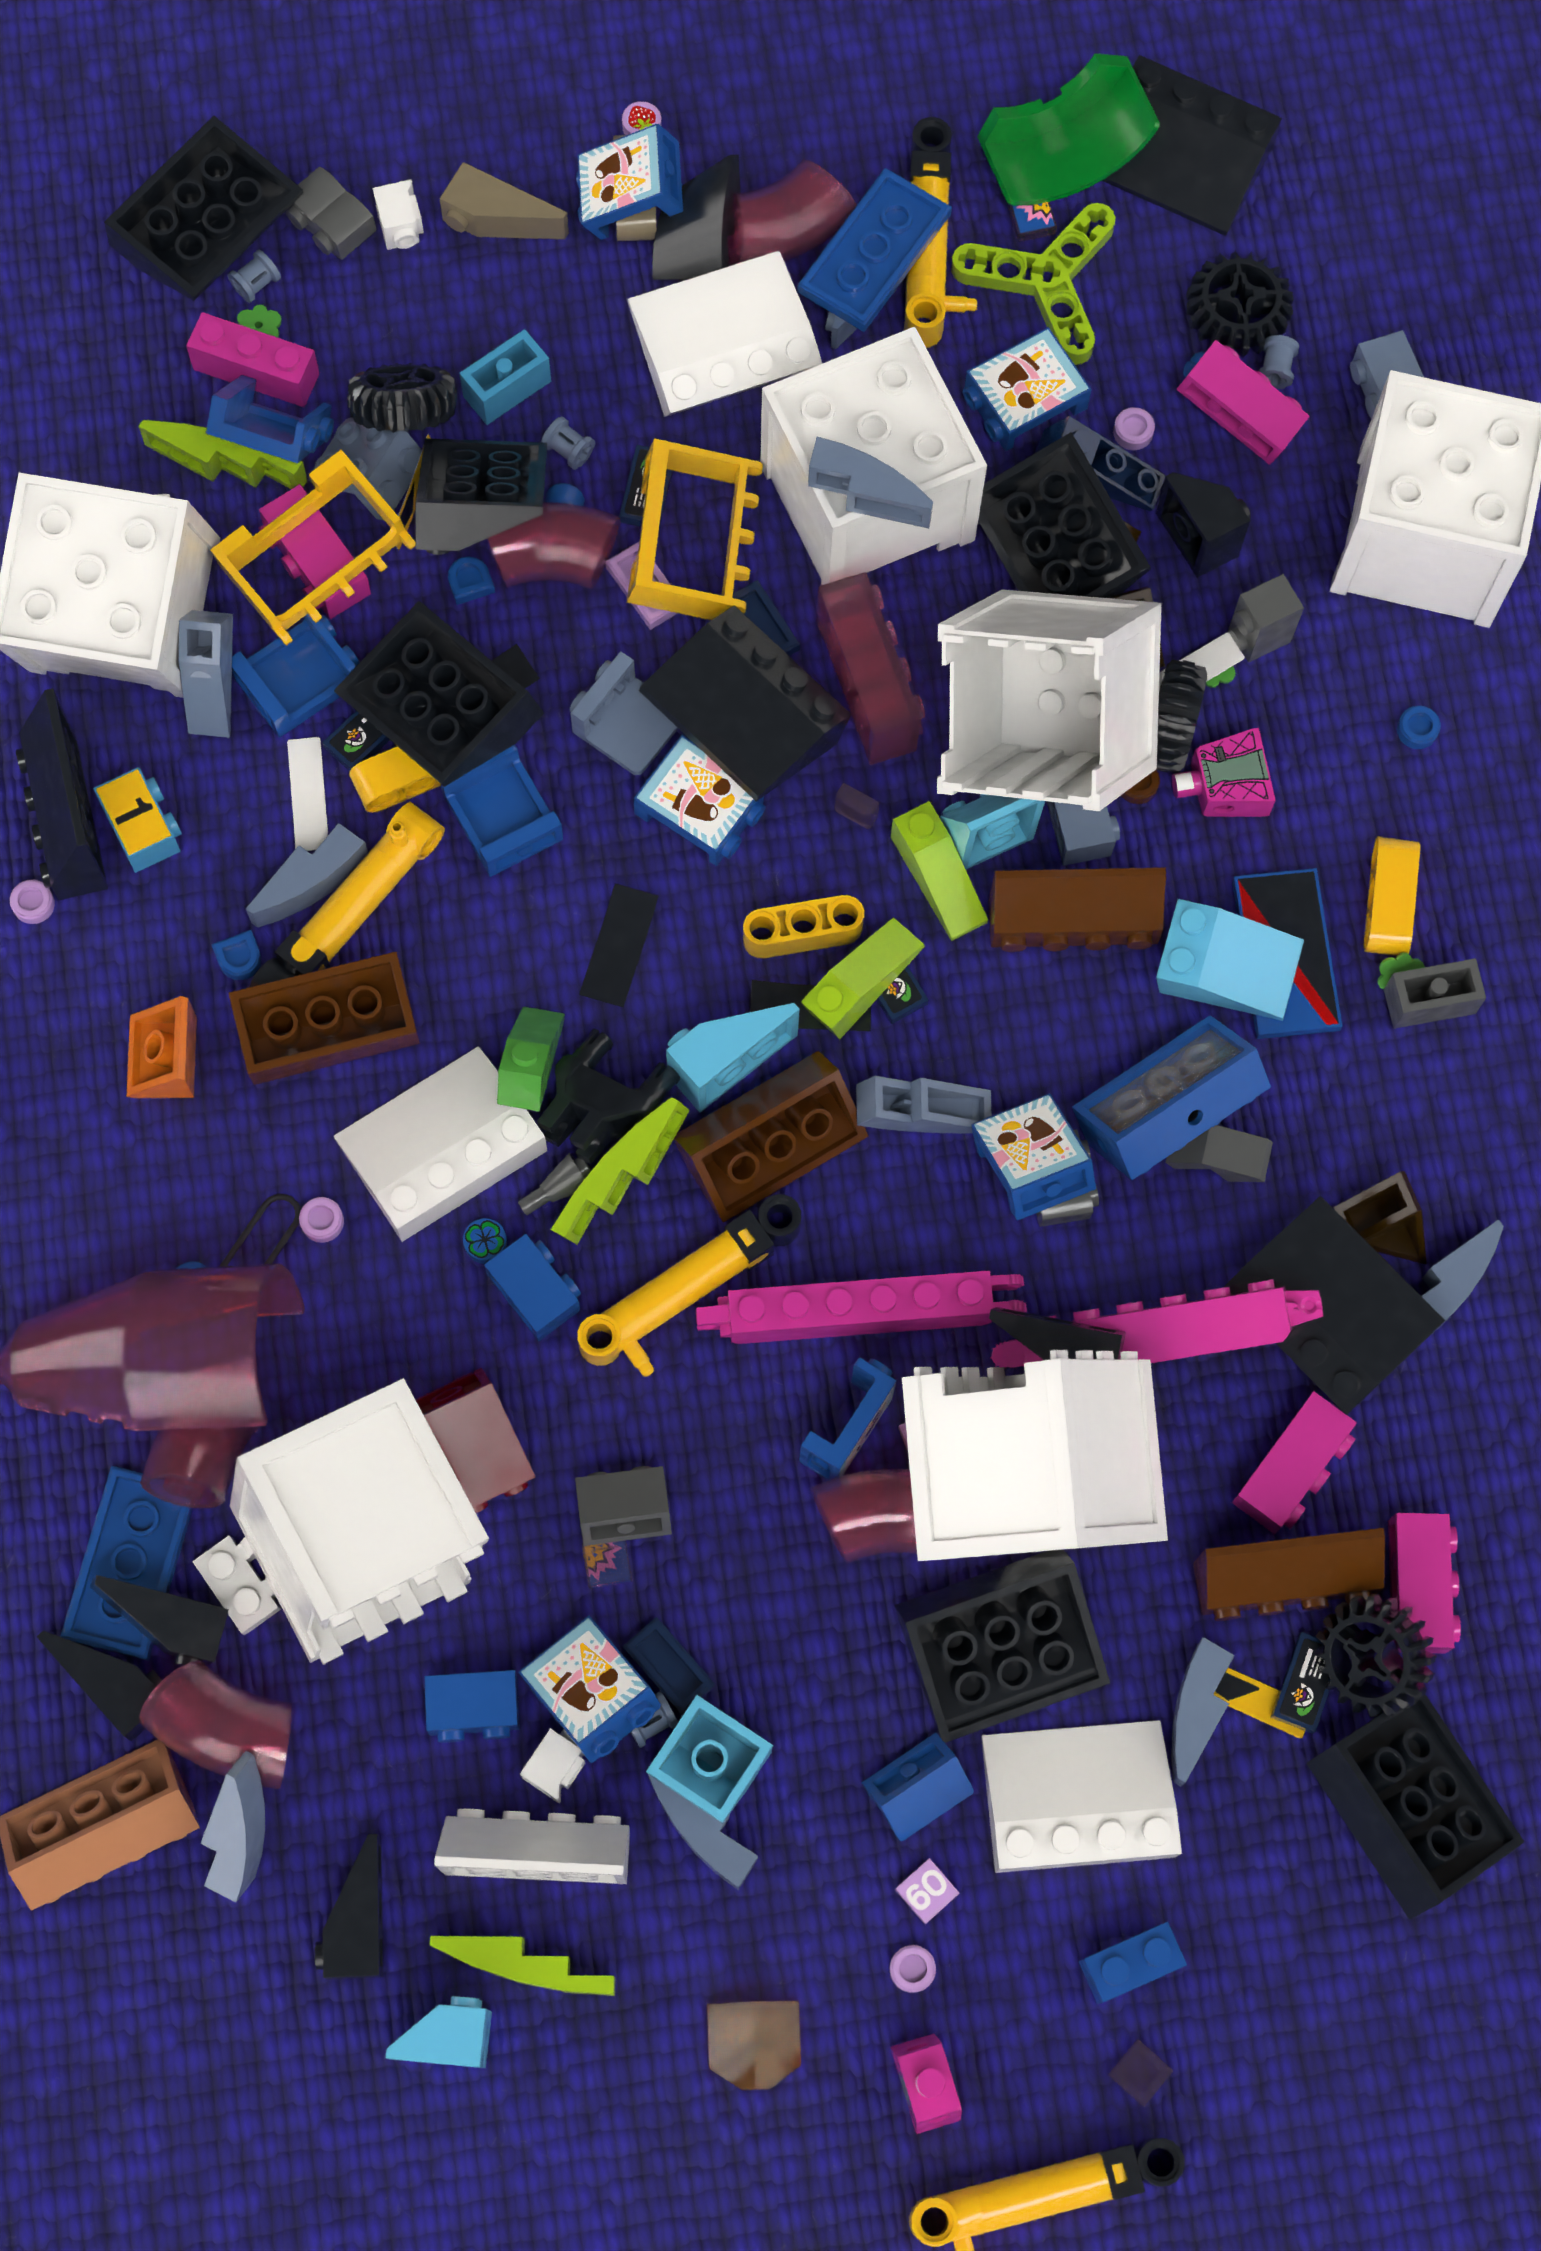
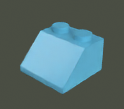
(710, 1759)
(447, 2036)

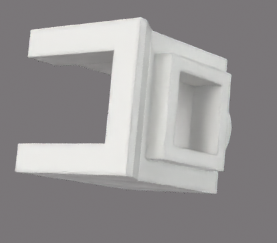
(398, 214)
(554, 1764)

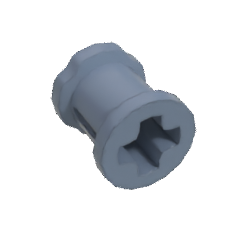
(254, 276)
(1278, 360)
(568, 442)
(660, 1721)

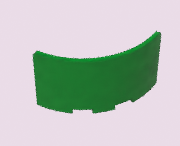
(1072, 140)

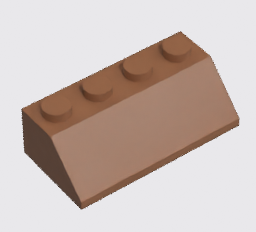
(96, 1824)

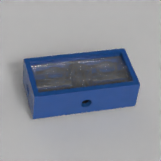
(1171, 1097)

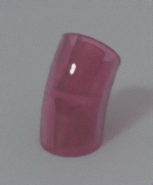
(789, 214)
(560, 545)
(194, 1464)
(868, 1512)
(218, 1722)

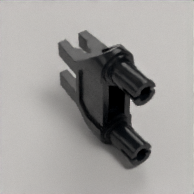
(597, 1102)

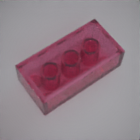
(869, 667)

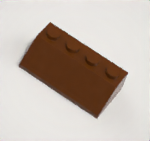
(1077, 908)
(323, 1018)
(771, 1135)
(1290, 1573)

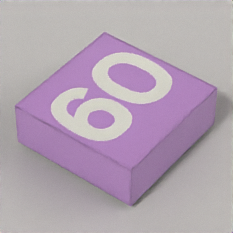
(927, 1891)

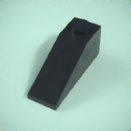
(1046, 1334)
(170, 1622)
(111, 1683)
(355, 1927)

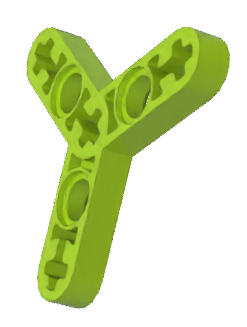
(1051, 260)

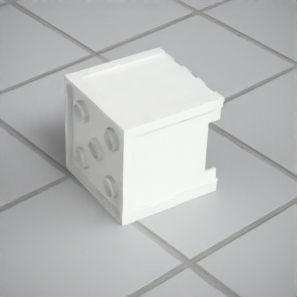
(900, 412)
(1443, 498)
(101, 580)
(1051, 697)
(1034, 1456)
(356, 1520)

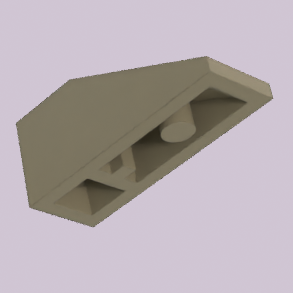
(497, 209)

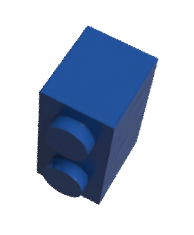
(533, 1286)
(472, 1705)
(1132, 1963)

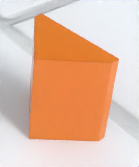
(162, 1051)

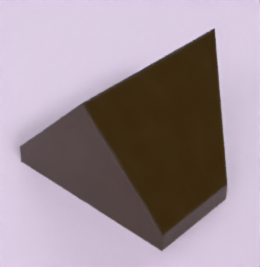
(1388, 1218)

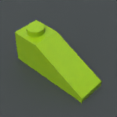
(938, 870)
(862, 977)

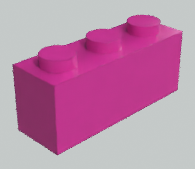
(235, 350)
(1243, 402)
(314, 553)
(1296, 1464)
(1424, 1575)

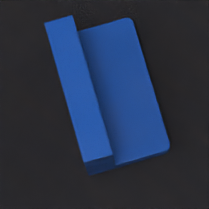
(919, 1786)

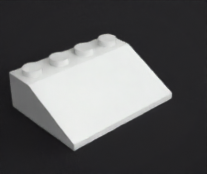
(723, 333)
(440, 1144)
(1080, 1796)
(534, 1849)

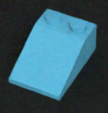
(990, 826)
(1228, 961)
(727, 1050)

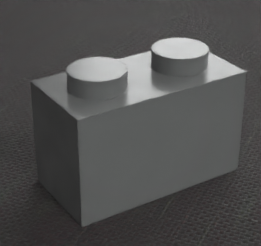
(1265, 618)
(1434, 993)
(623, 1505)

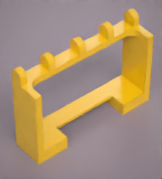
(706, 464)
(329, 481)

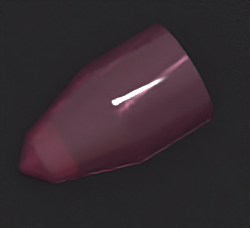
(153, 1349)

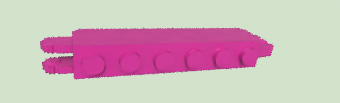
(858, 1307)
(1194, 1327)

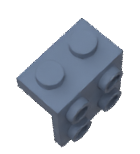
(382, 457)
(620, 718)

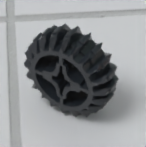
(1256, 292)
(402, 397)
(1178, 712)
(1345, 1638)

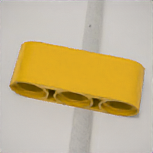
(389, 780)
(1391, 896)
(818, 912)

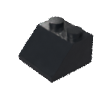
(1203, 521)

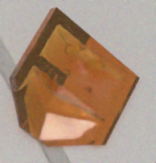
(754, 2042)

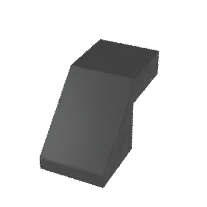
(1226, 1152)

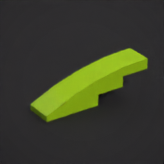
(209, 454)
(633, 1156)
(507, 1959)

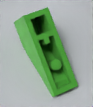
(529, 1058)

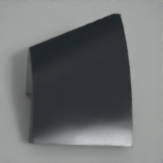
(697, 237)

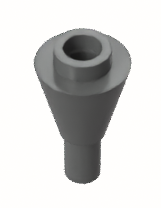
(558, 1184)

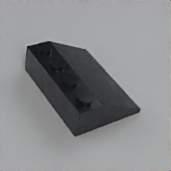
(1202, 152)
(200, 210)
(476, 490)
(1059, 526)
(438, 697)
(746, 703)
(60, 801)
(1368, 1308)
(1003, 1643)
(1415, 1805)

